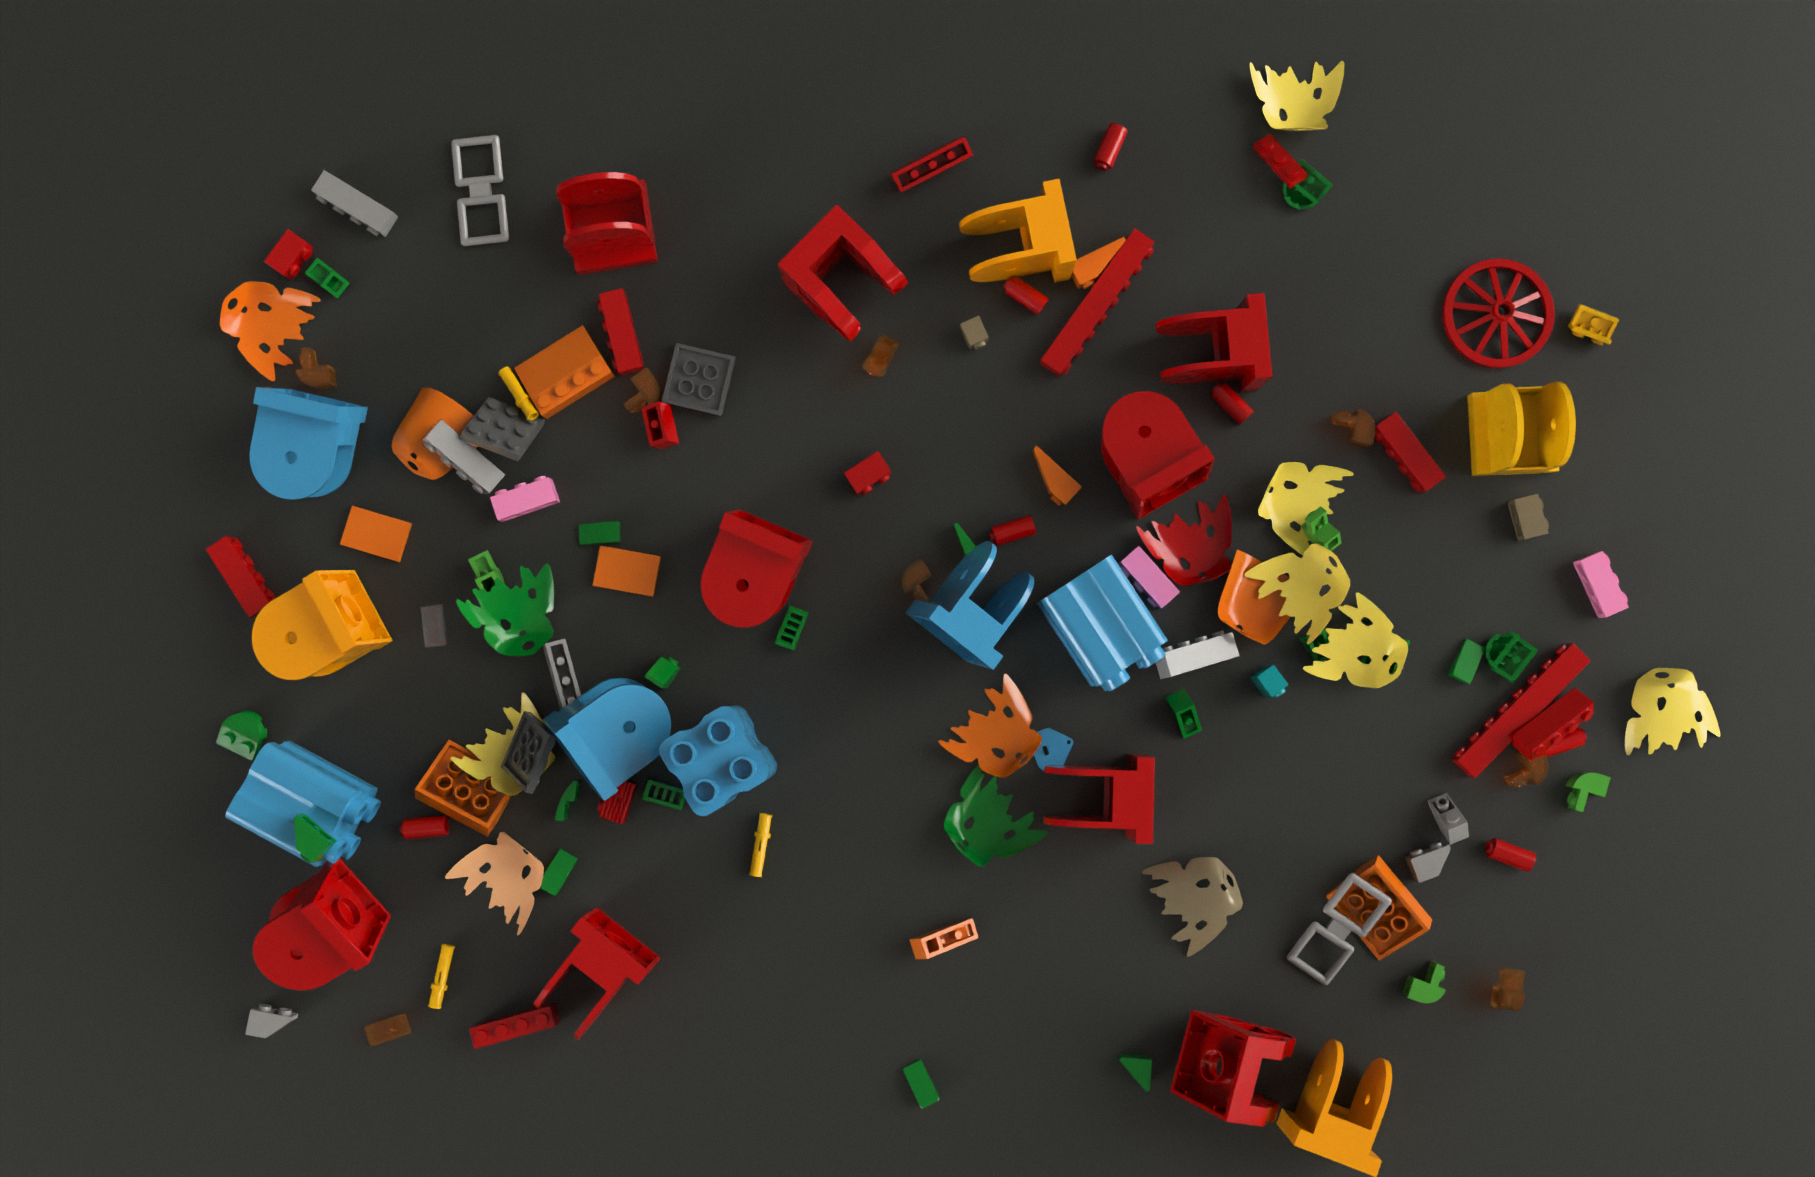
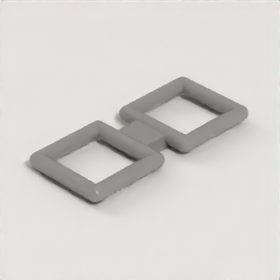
(480, 190)
(1338, 929)

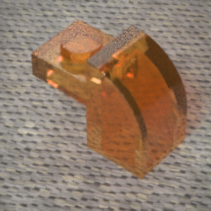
(881, 356)
(315, 376)
(648, 391)
(1361, 426)
(913, 577)
(1533, 771)
(1509, 993)

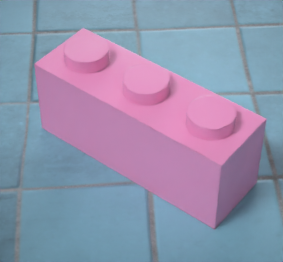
(524, 498)
(1148, 578)
(1601, 584)

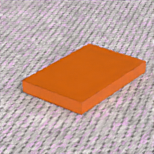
(375, 533)
(627, 571)

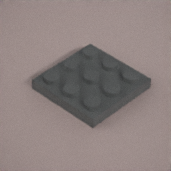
(698, 379)
(502, 429)
(528, 752)

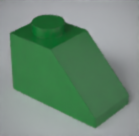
(663, 671)
(1184, 713)
(311, 839)

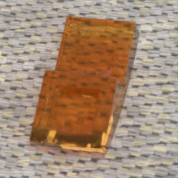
(387, 1029)

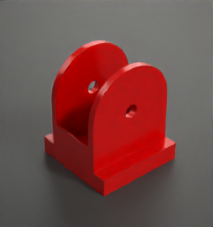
(607, 222)
(1238, 345)
(1152, 451)
(753, 552)
(1126, 798)
(320, 930)
(606, 956)

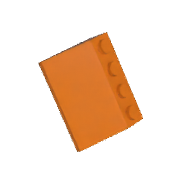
(564, 372)
(460, 794)
(1399, 923)

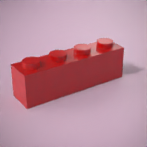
(931, 164)
(621, 332)
(1408, 453)
(240, 575)
(1553, 724)
(514, 1025)

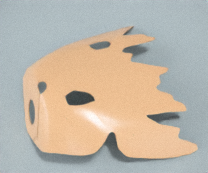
(504, 876)

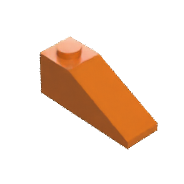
(1093, 264)
(1058, 482)
(943, 939)

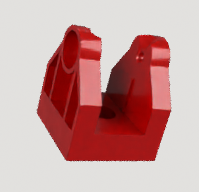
(820, 252)
(1241, 1050)

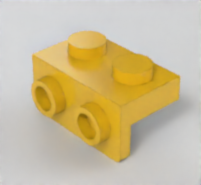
(1593, 324)

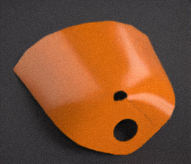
(424, 413)
(1241, 604)

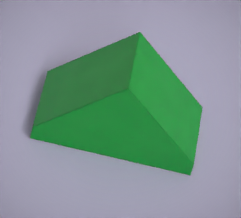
(1322, 638)
(1139, 1067)

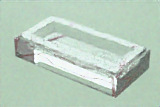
(433, 626)

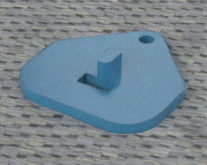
(1057, 748)

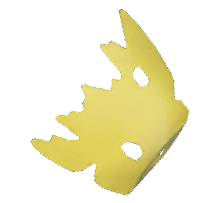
(1297, 98)
(1295, 504)
(1304, 584)
(1359, 640)
(1677, 715)
(494, 752)

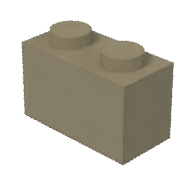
(1528, 517)

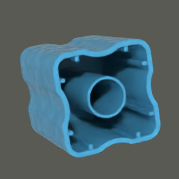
(1104, 625)
(718, 759)
(293, 782)

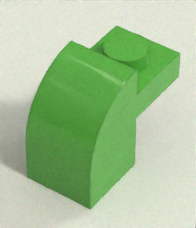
(1320, 531)
(485, 571)
(1584, 784)
(1426, 990)

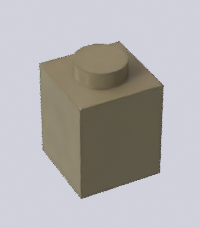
(974, 333)

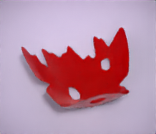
(1193, 544)

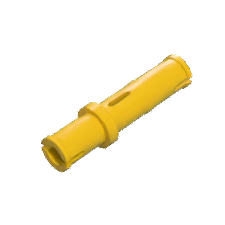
(522, 399)
(762, 835)
(439, 984)

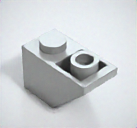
(1449, 818)
(1427, 863)
(265, 1021)

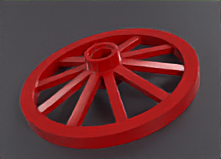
(1493, 314)

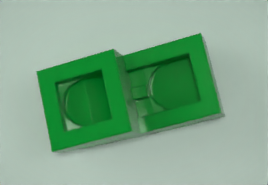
(327, 278)
(571, 794)

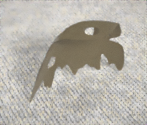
(1197, 903)

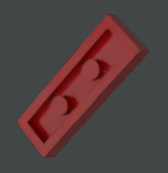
(1279, 160)

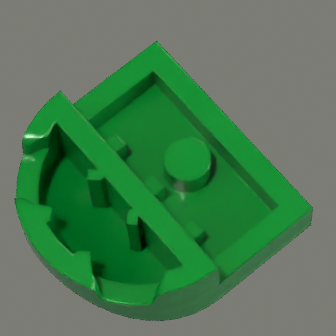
(1308, 191)
(1509, 655)
(242, 733)

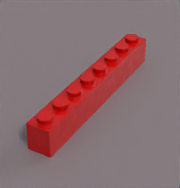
(1096, 303)
(1521, 709)

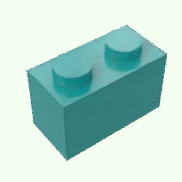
(1269, 681)

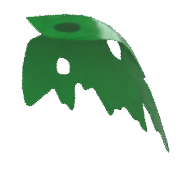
(517, 608)
(990, 822)

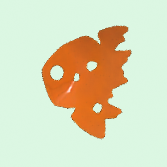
(265, 326)
(998, 732)

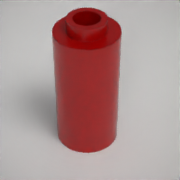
(1110, 146)
(1025, 294)
(1231, 403)
(1012, 530)
(1569, 742)
(424, 827)
(1510, 854)

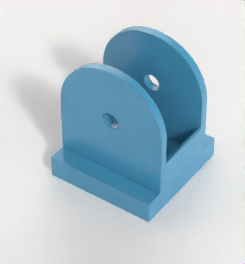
(303, 442)
(961, 622)
(611, 732)

